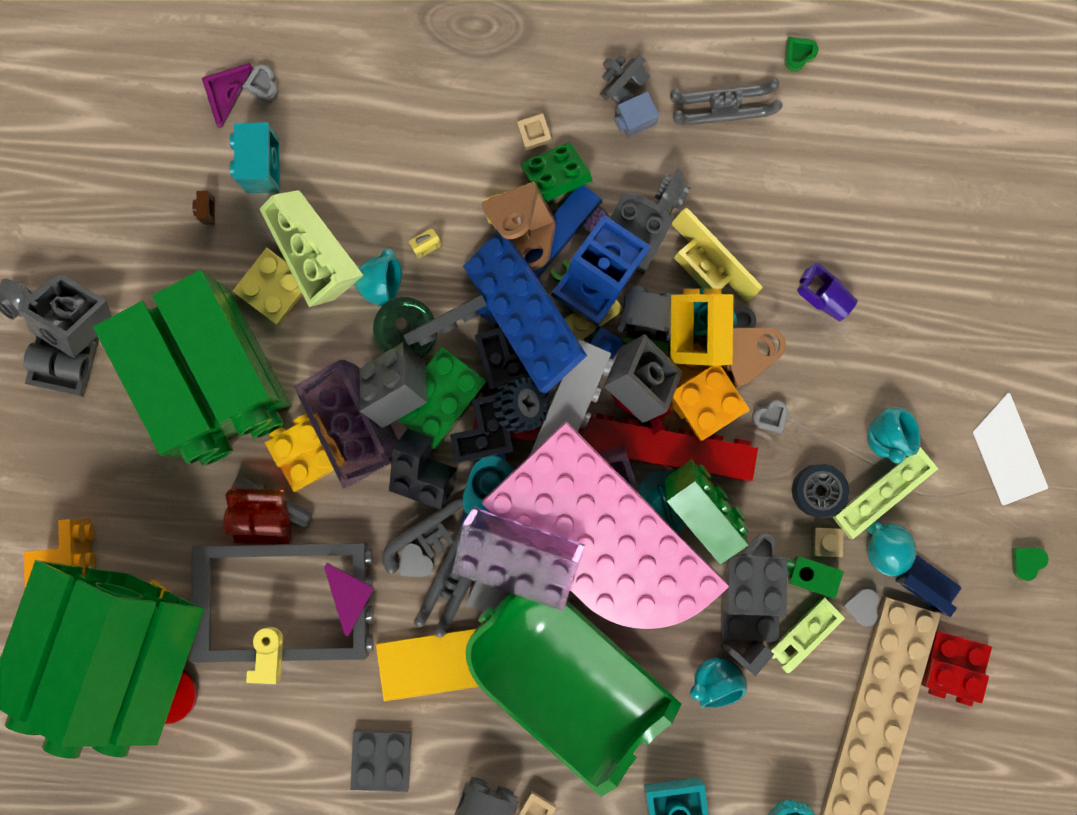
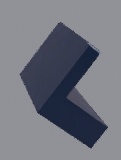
(930, 586)

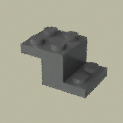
(754, 598)

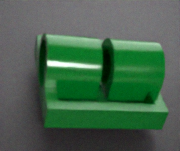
(557, 171)

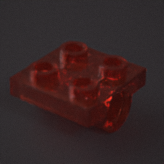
(257, 516)

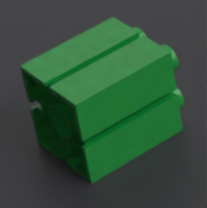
(194, 370)
(94, 659)

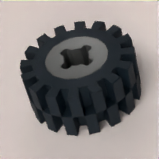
(520, 405)

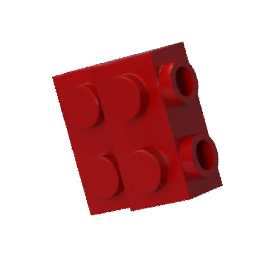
(957, 668)

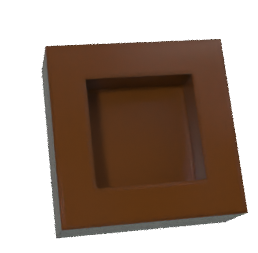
(204, 207)

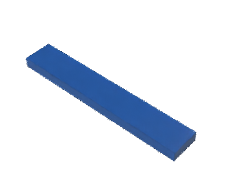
(568, 220)

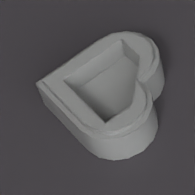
(261, 83)
(772, 417)
(761, 546)
(415, 562)
(862, 607)

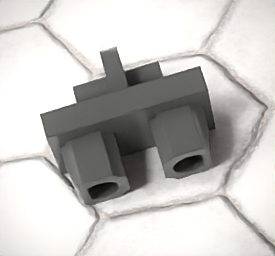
(632, 70)

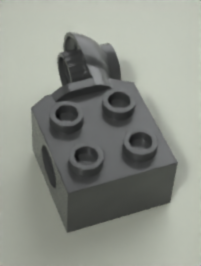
(647, 218)
(56, 311)

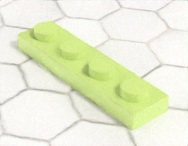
(884, 493)

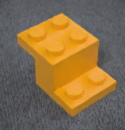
(706, 398)
(73, 549)

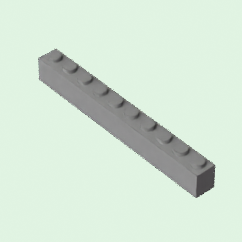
(569, 405)

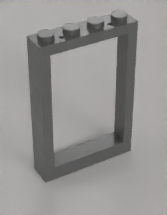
(201, 596)

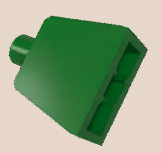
(823, 578)

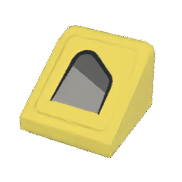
(425, 243)

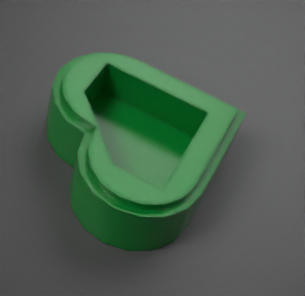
(799, 52)
(1028, 562)

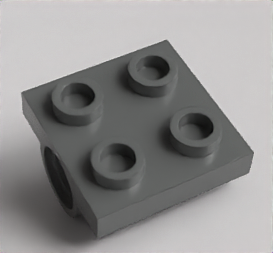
(57, 370)

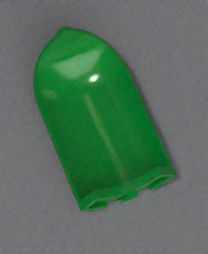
(569, 687)

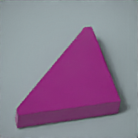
(224, 90)
(349, 596)

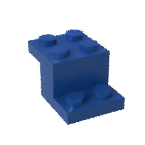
(600, 270)

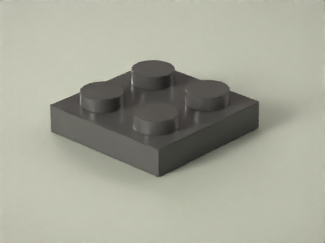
(380, 760)

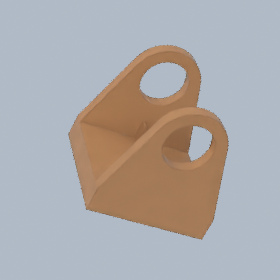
(524, 219)
(746, 357)

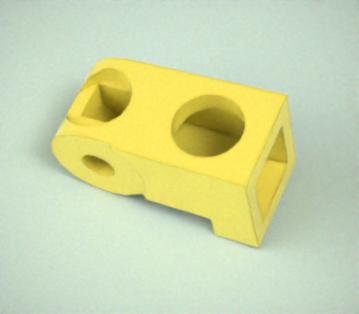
(269, 655)

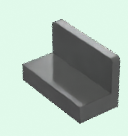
(753, 658)

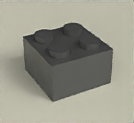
(643, 379)
(392, 385)

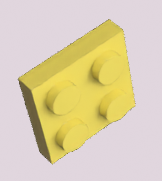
(269, 287)

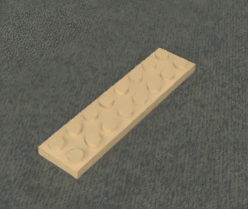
(881, 710)

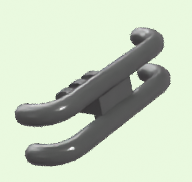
(725, 104)
(427, 531)
(445, 585)

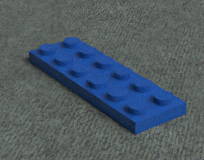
(524, 312)

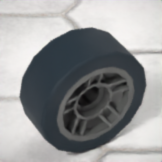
(828, 478)

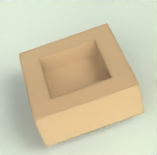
(534, 131)
(828, 542)
(537, 805)

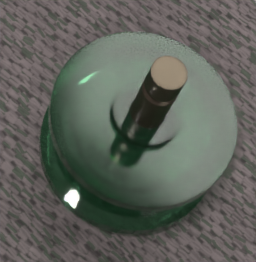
(399, 318)

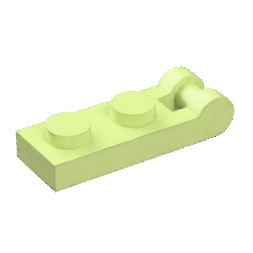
(806, 634)

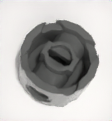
(646, 315)
(482, 800)

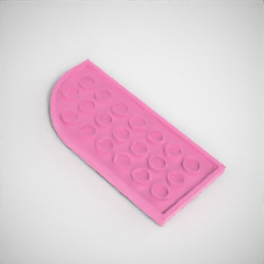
(632, 559)

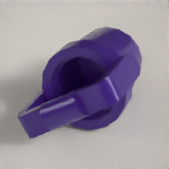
(830, 297)

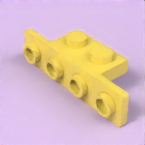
(709, 260)

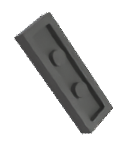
(445, 322)

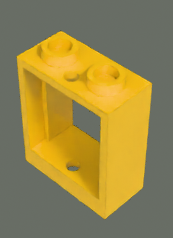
(719, 328)

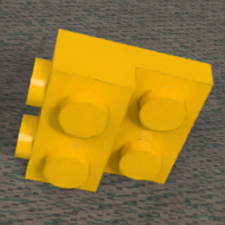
(299, 453)

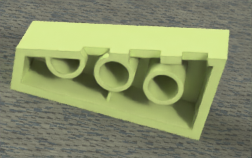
(309, 248)

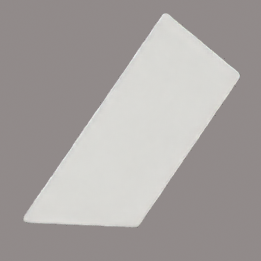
(1009, 453)

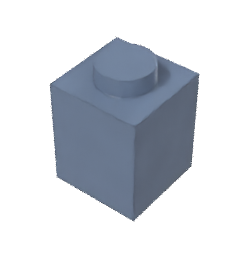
(636, 115)

